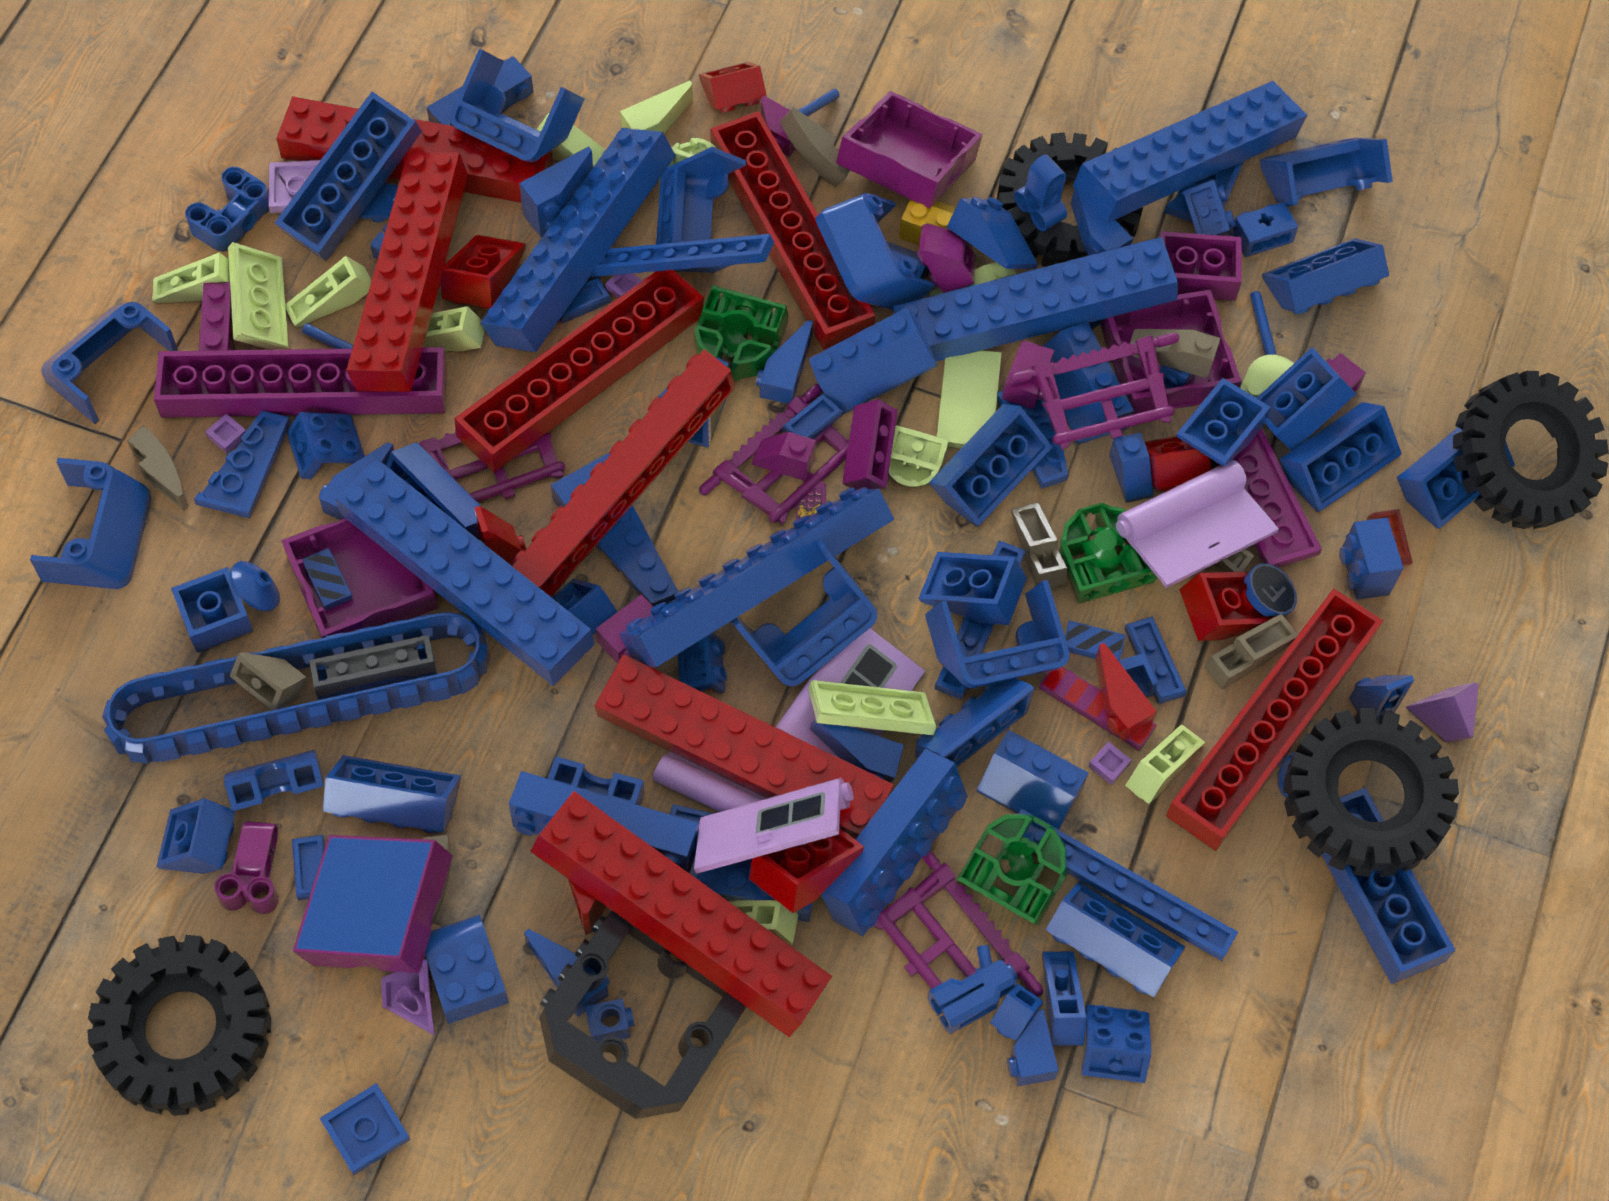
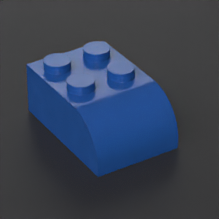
(464, 969)

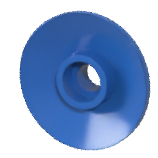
(254, 586)

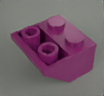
(947, 257)

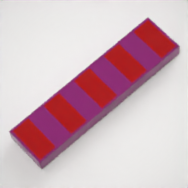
(1087, 701)

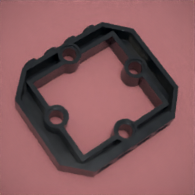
(620, 1080)

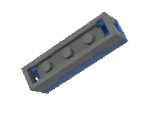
(372, 667)

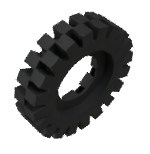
(1063, 239)
(1484, 455)
(1352, 841)
(175, 967)

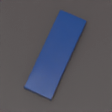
(1147, 639)

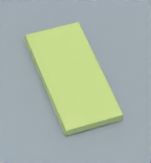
(257, 298)
(967, 395)
(871, 707)

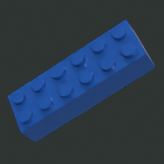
(348, 176)
(539, 798)
(896, 841)
(1392, 909)

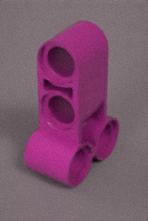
(251, 869)

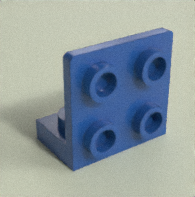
(323, 439)
(1117, 1043)

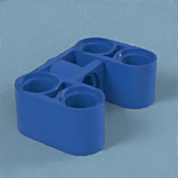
(247, 205)

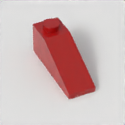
(498, 535)
(1123, 701)

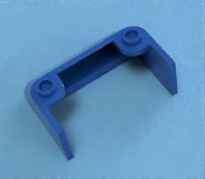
(481, 107)
(1327, 167)
(688, 198)
(864, 255)
(94, 341)
(114, 543)
(819, 635)
(1039, 642)

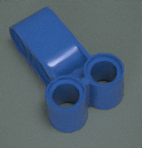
(1043, 193)

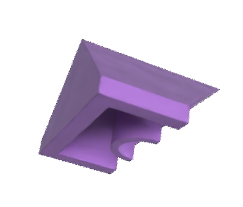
(1449, 712)
(410, 996)

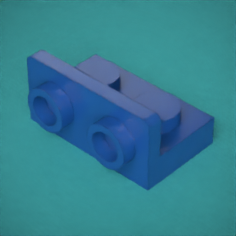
(1208, 209)
(703, 664)

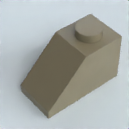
(268, 679)

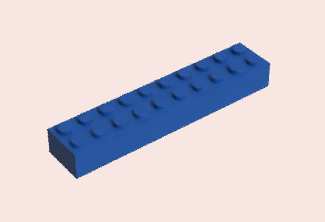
(1189, 151)
(578, 240)
(1046, 299)
(465, 572)
(754, 577)

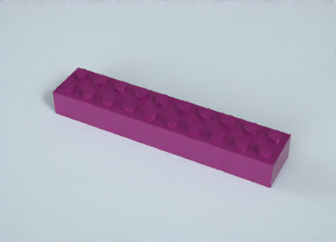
(286, 384)

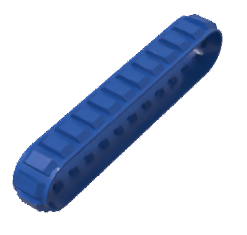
(301, 716)

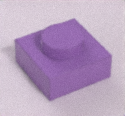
(622, 283)
(225, 433)
(1110, 763)

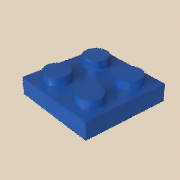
(365, 1129)

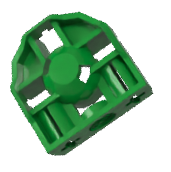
(727, 322)
(1100, 555)
(1023, 872)

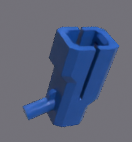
(975, 995)

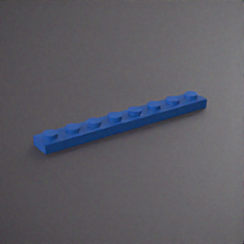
(685, 255)
(1141, 895)

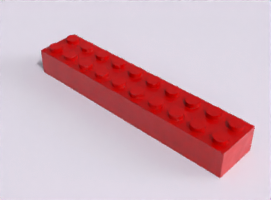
(314, 126)
(783, 210)
(408, 273)
(578, 368)
(625, 473)
(1273, 719)
(731, 741)
(681, 913)

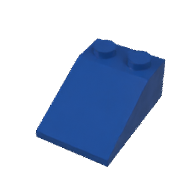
(552, 188)
(992, 231)
(1224, 422)
(975, 585)

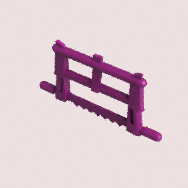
(1055, 406)
(504, 486)
(755, 493)
(914, 899)

